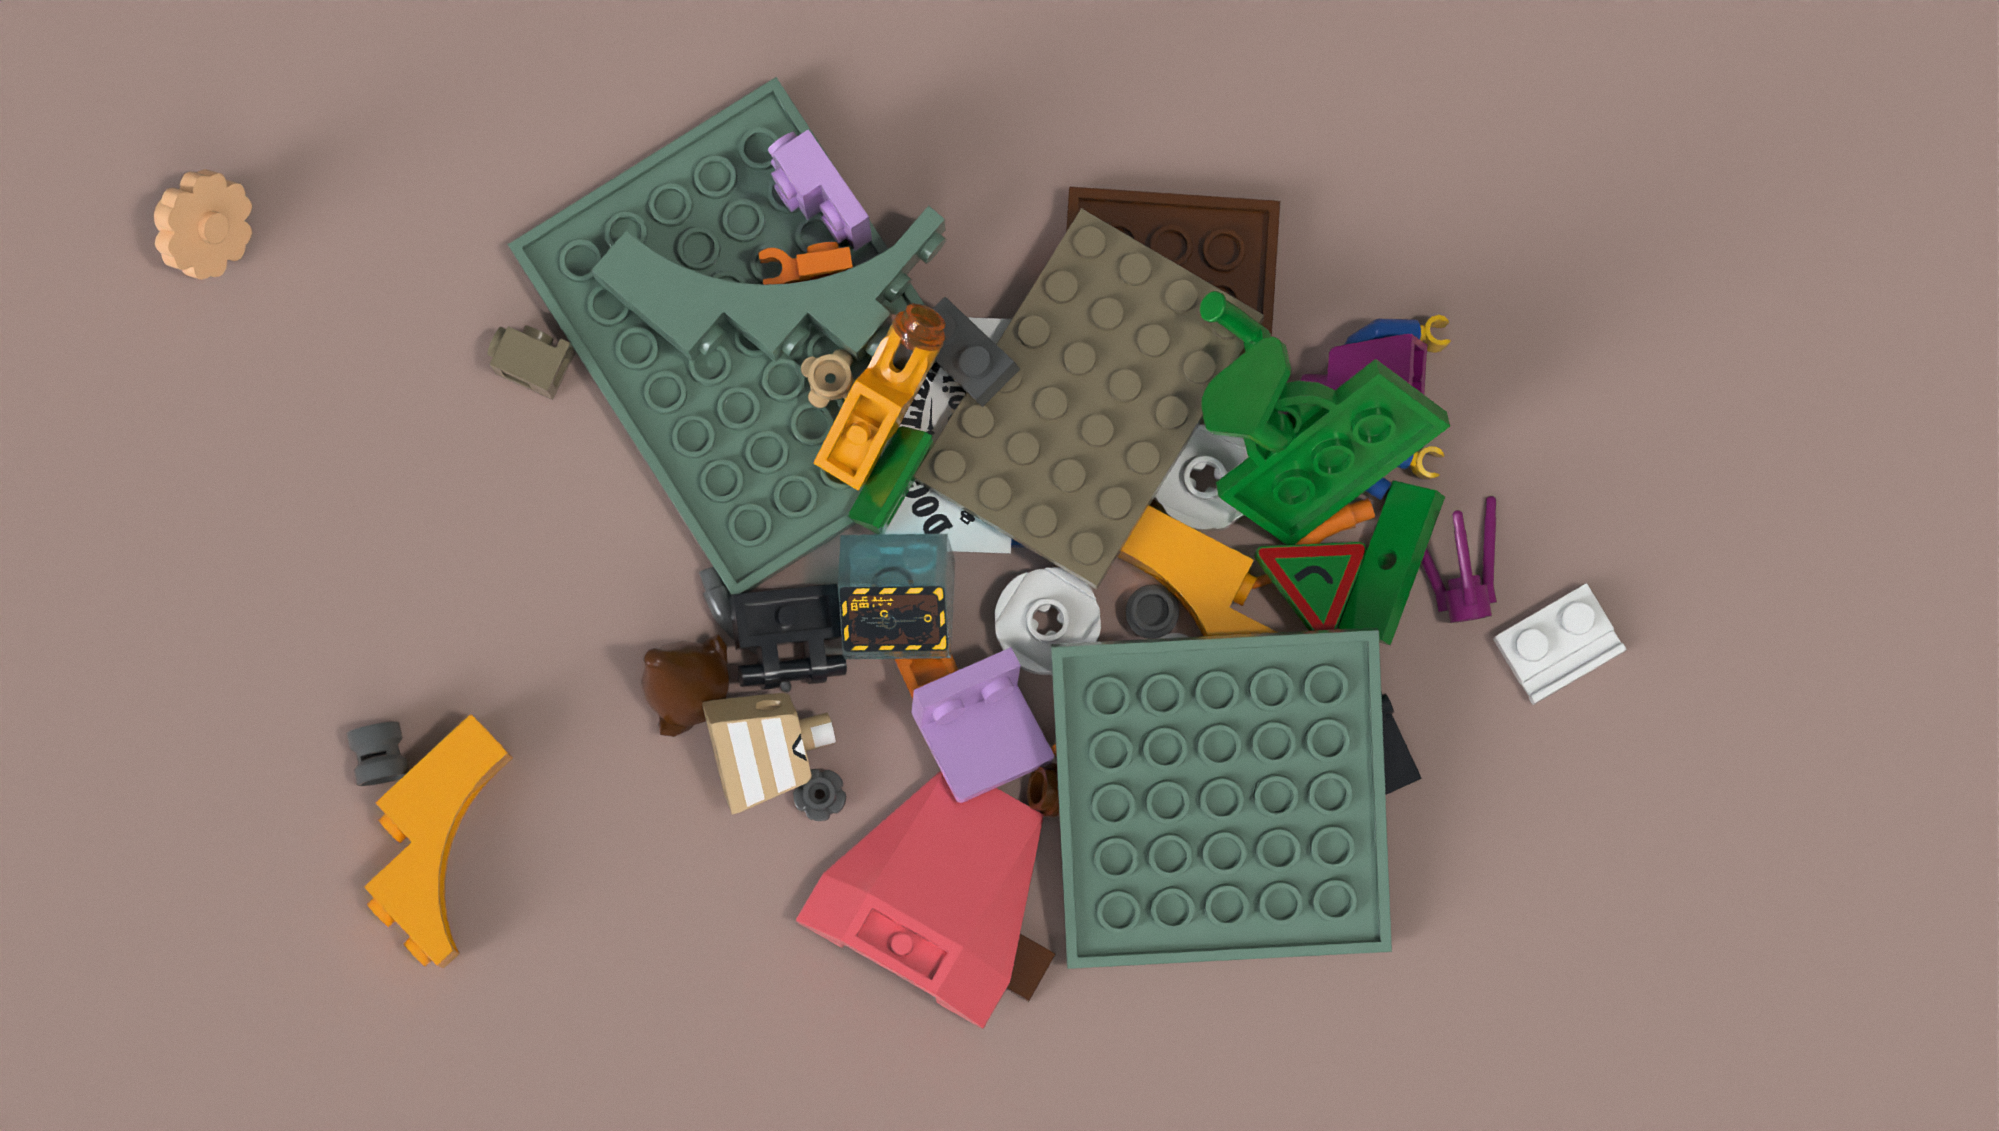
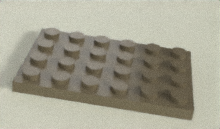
(1099, 401)

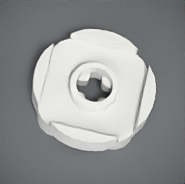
(1178, 493)
(1040, 592)

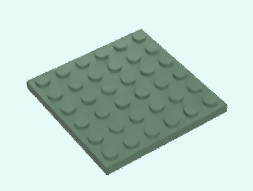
(1222, 797)

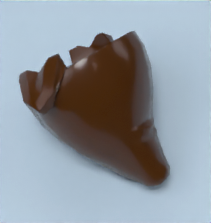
(682, 678)

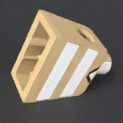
(762, 746)

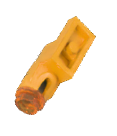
(882, 395)

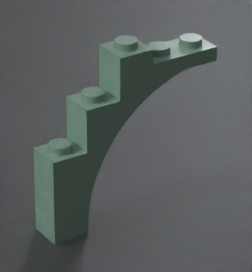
(694, 307)

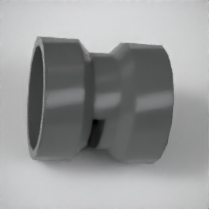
(374, 742)

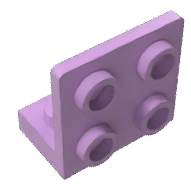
(980, 726)

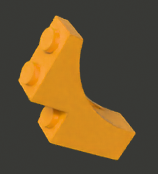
(1196, 571)
(428, 811)

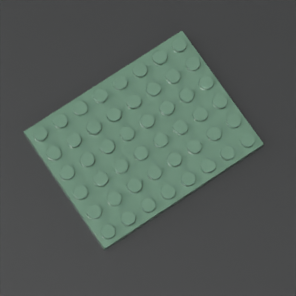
(732, 426)

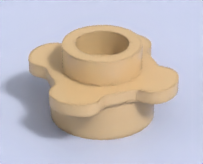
(818, 368)

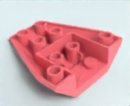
(936, 895)

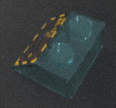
(896, 596)

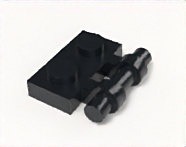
(786, 618)

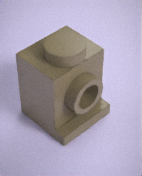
(530, 359)

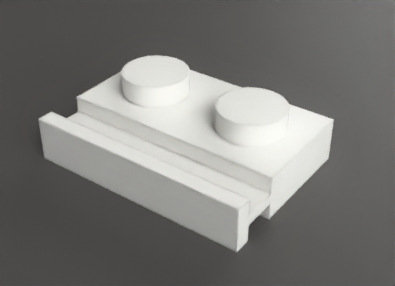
(1559, 644)

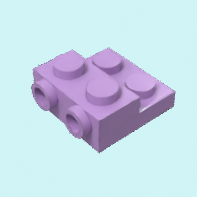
(813, 184)

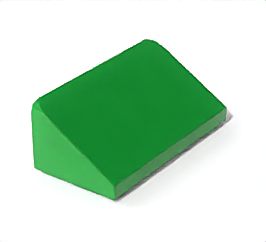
(891, 479)

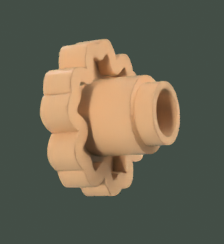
(203, 224)

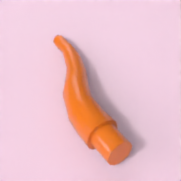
(1340, 521)

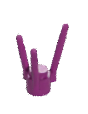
(1466, 596)

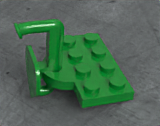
(1303, 440)

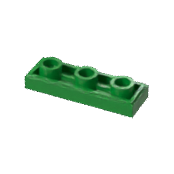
(1393, 559)

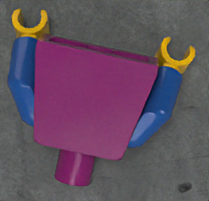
(1401, 348)

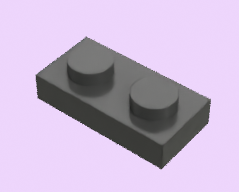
(972, 356)

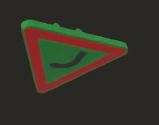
(1314, 578)

